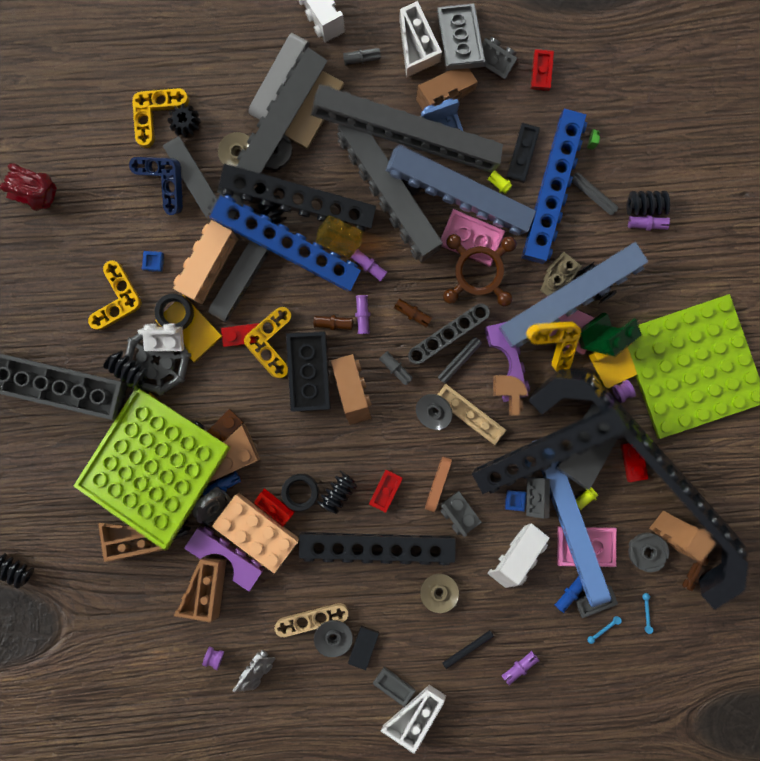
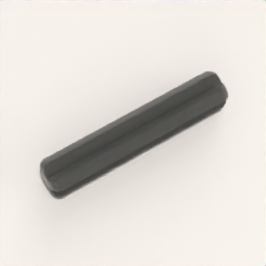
(596, 195)
(459, 360)

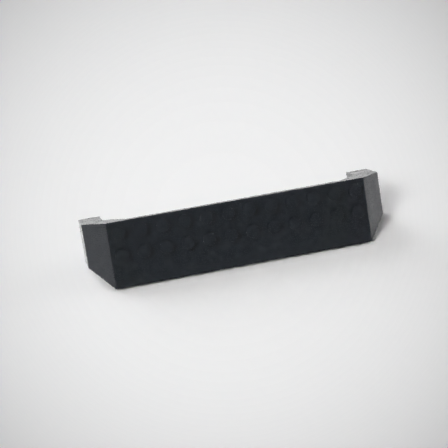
(722, 581)

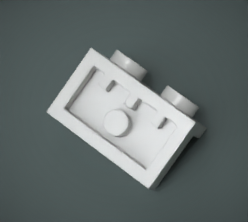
(162, 338)

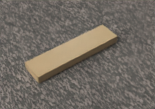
(472, 415)

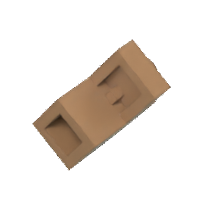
(510, 387)

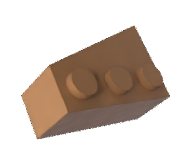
(449, 85)
(351, 389)
(239, 455)
(682, 536)
(124, 542)
(205, 591)

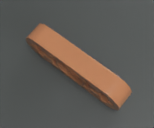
(438, 484)

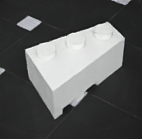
(325, 17)
(418, 40)
(520, 557)
(414, 719)

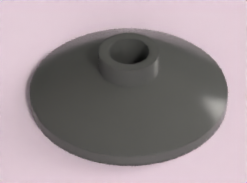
(429, 416)
(335, 645)

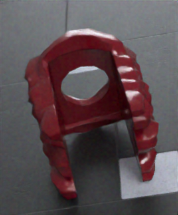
(29, 187)

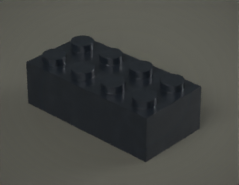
(308, 371)

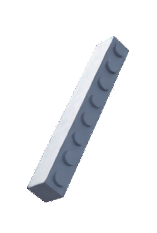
(459, 190)
(576, 292)

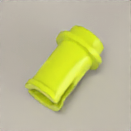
(500, 182)
(586, 497)

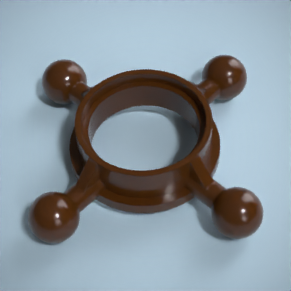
(503, 297)

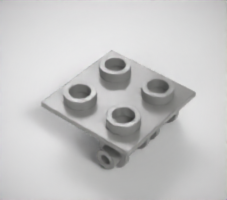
(252, 674)

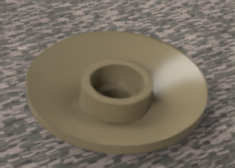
(230, 145)
(443, 602)

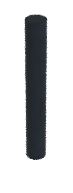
(468, 649)

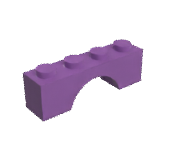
(516, 368)
(205, 543)

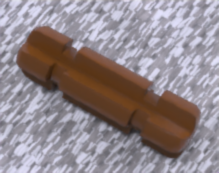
(694, 574)

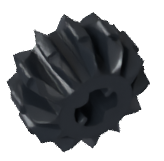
(183, 114)

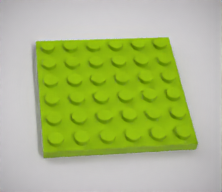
(695, 367)
(151, 467)

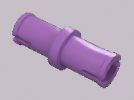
(648, 222)
(368, 265)
(362, 314)
(520, 667)

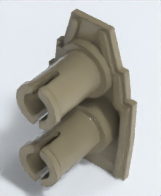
(560, 274)

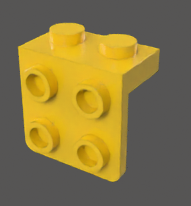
(613, 369)

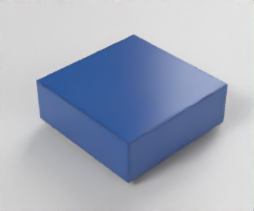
(152, 261)
(515, 500)

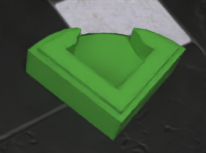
(594, 139)

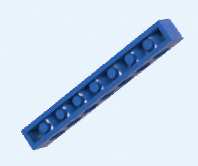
(576, 123)
(220, 216)

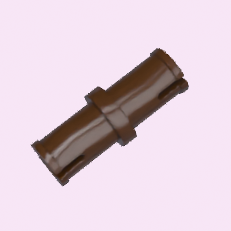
(412, 312)
(333, 322)

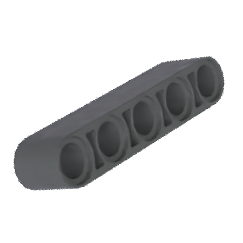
(191, 174)
(238, 281)
(453, 326)

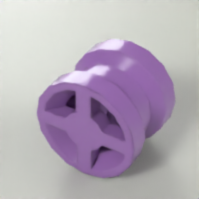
(623, 391)
(213, 658)

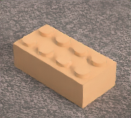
(205, 262)
(255, 532)

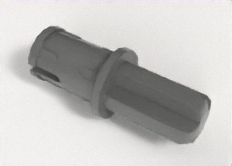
(361, 56)
(396, 368)

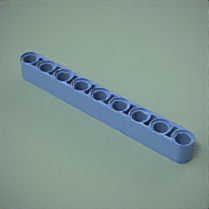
(576, 536)

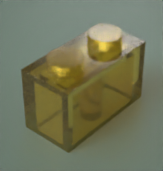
(339, 236)

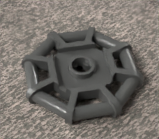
(160, 371)

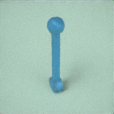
(616, 620)
(648, 629)

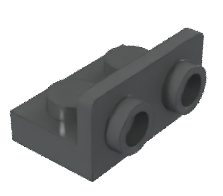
(497, 58)
(538, 497)
(460, 513)

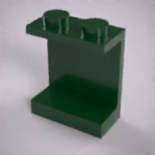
(603, 338)

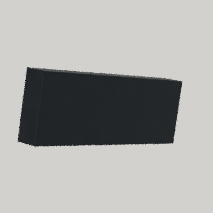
(523, 152)

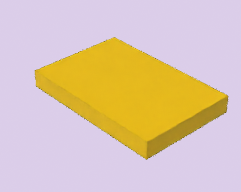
(198, 335)

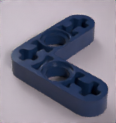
(167, 176)

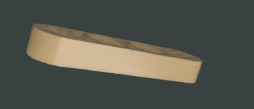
(311, 618)

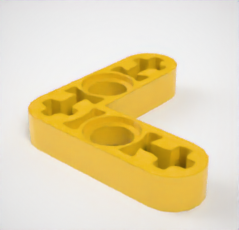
(147, 110)
(121, 302)
(567, 334)
(262, 339)

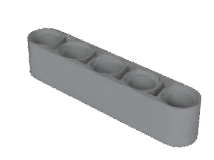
(277, 75)

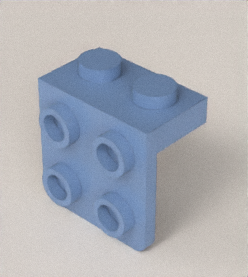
(444, 113)

